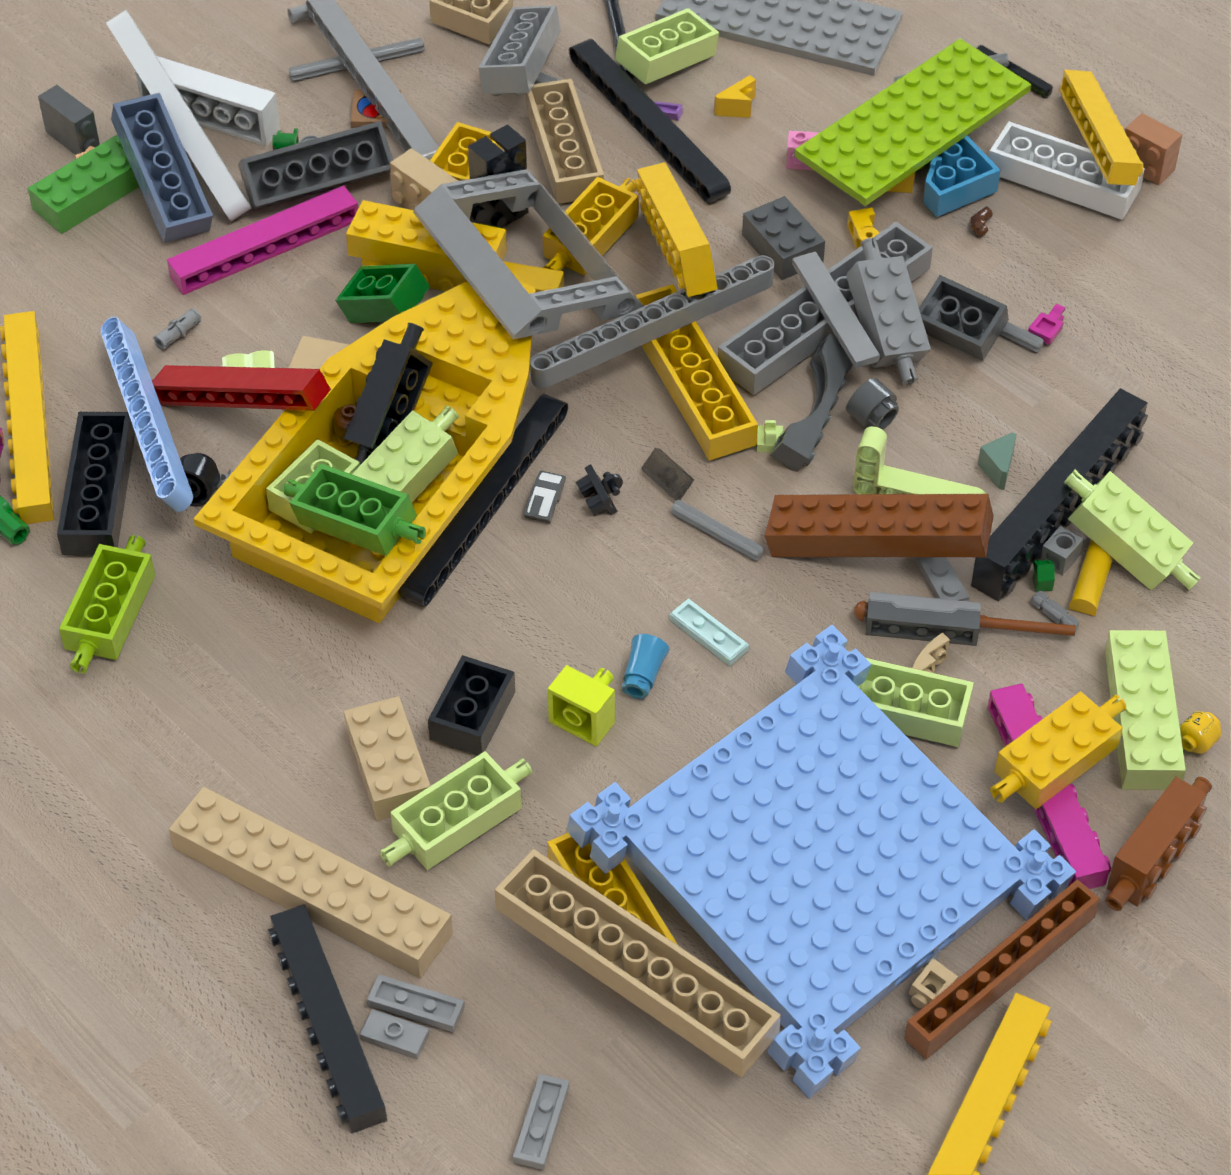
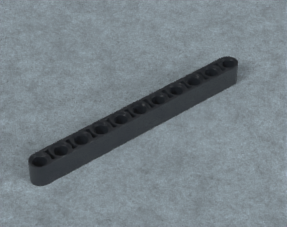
(650, 121)
(484, 502)

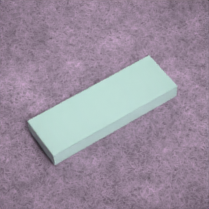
(709, 632)

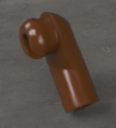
(979, 219)

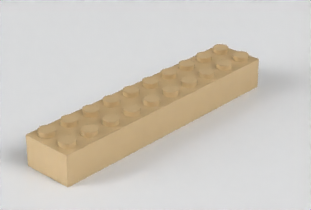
(300, 872)
(638, 962)

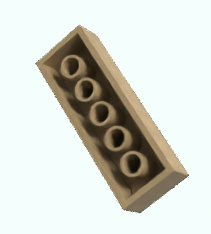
(563, 138)

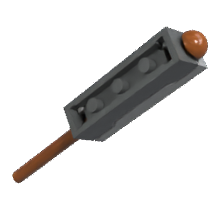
(928, 617)

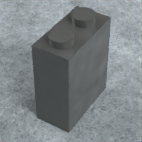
(68, 120)

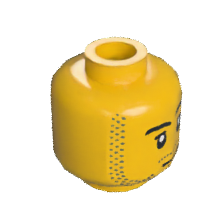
(1200, 732)

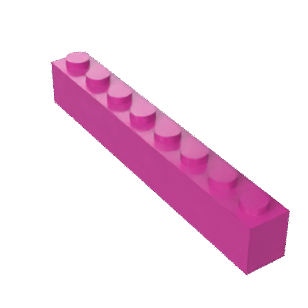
(262, 240)
(1060, 816)

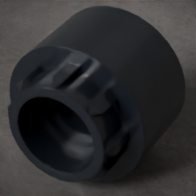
(201, 475)

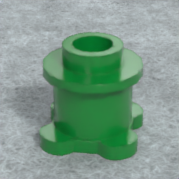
(285, 139)

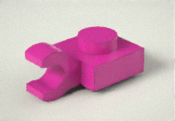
(1048, 325)

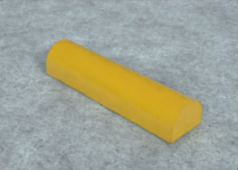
(1091, 580)

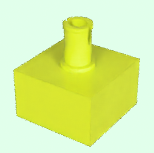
(582, 704)

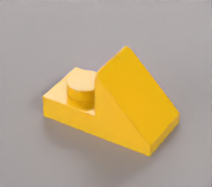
(736, 99)

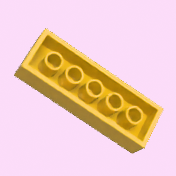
(398, 237)
(617, 885)

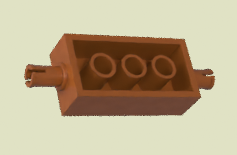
(1156, 842)

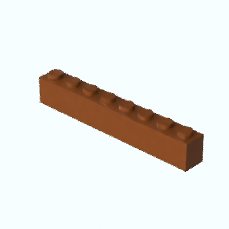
(1001, 969)

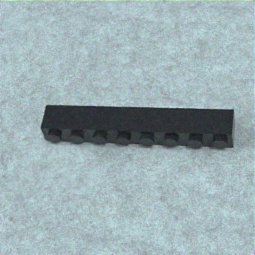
(328, 1020)

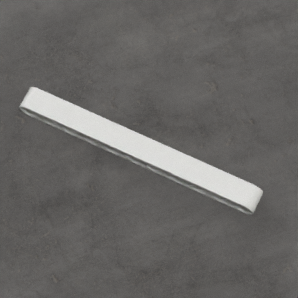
(187, 127)

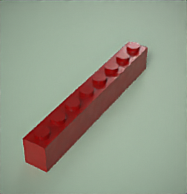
(241, 387)

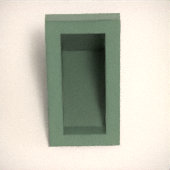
(996, 459)

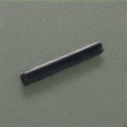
(1037, 84)

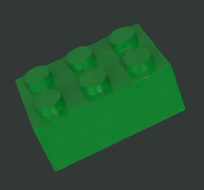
(382, 292)

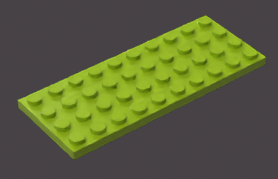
(912, 121)

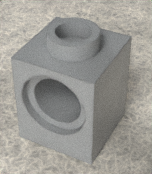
(1062, 549)

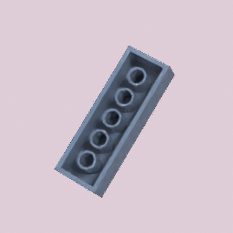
(161, 167)

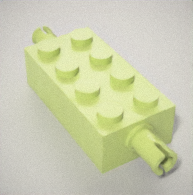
(412, 454)
(1131, 530)
(455, 810)

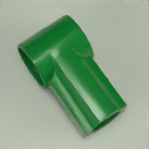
(11, 526)

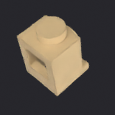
(933, 977)

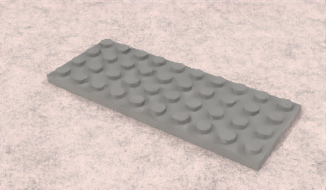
(825, 31)

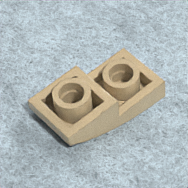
(932, 654)

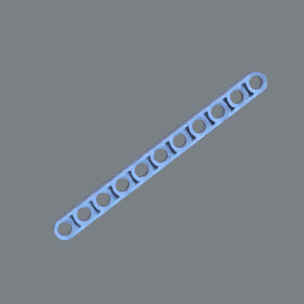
(146, 415)

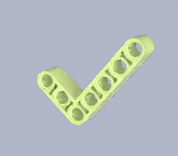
(875, 478)

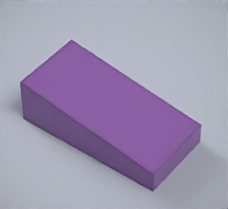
(672, 110)

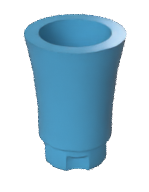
(643, 664)

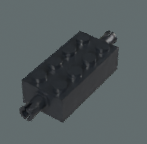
(389, 392)

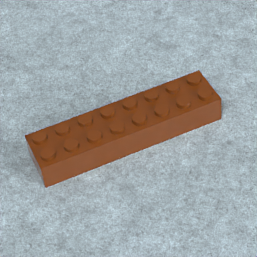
(880, 525)

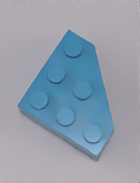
(959, 177)

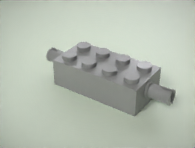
(888, 310)

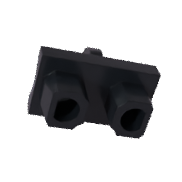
(601, 501)

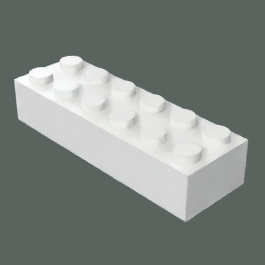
(224, 103)
(1059, 170)

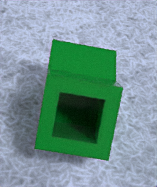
(1043, 575)

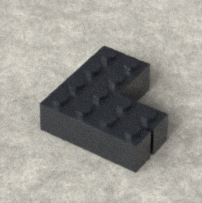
(488, 160)

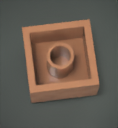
(1155, 146)

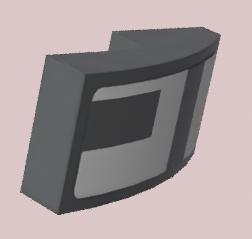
(544, 496)

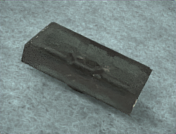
(667, 474)

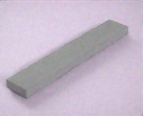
(835, 310)

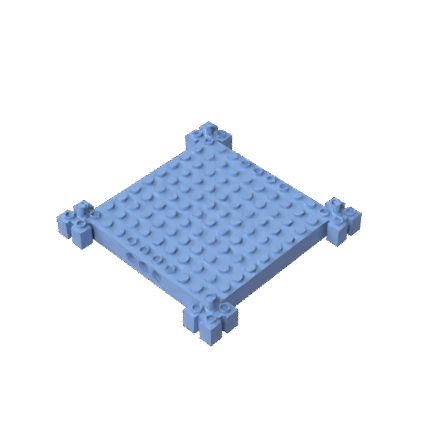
(820, 856)

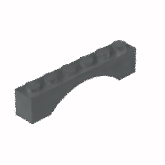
(797, 441)

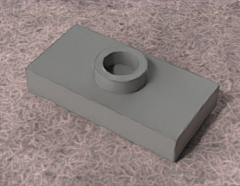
(394, 1034)

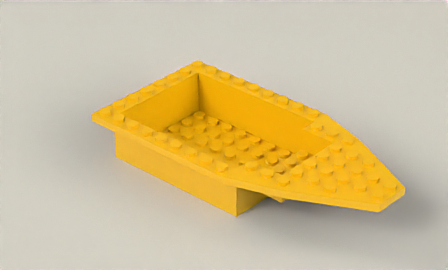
(473, 371)

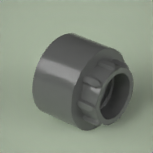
(873, 405)

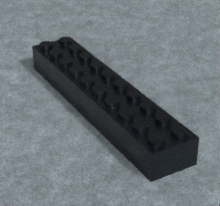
(1051, 501)

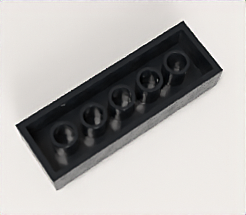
(96, 482)

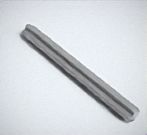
(335, 64)

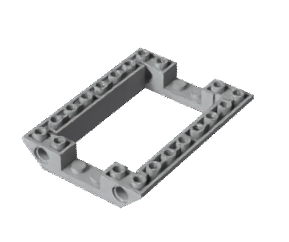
(522, 314)

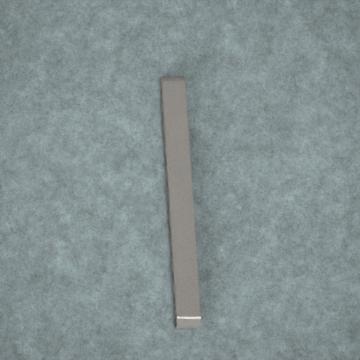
(371, 77)
(649, 323)

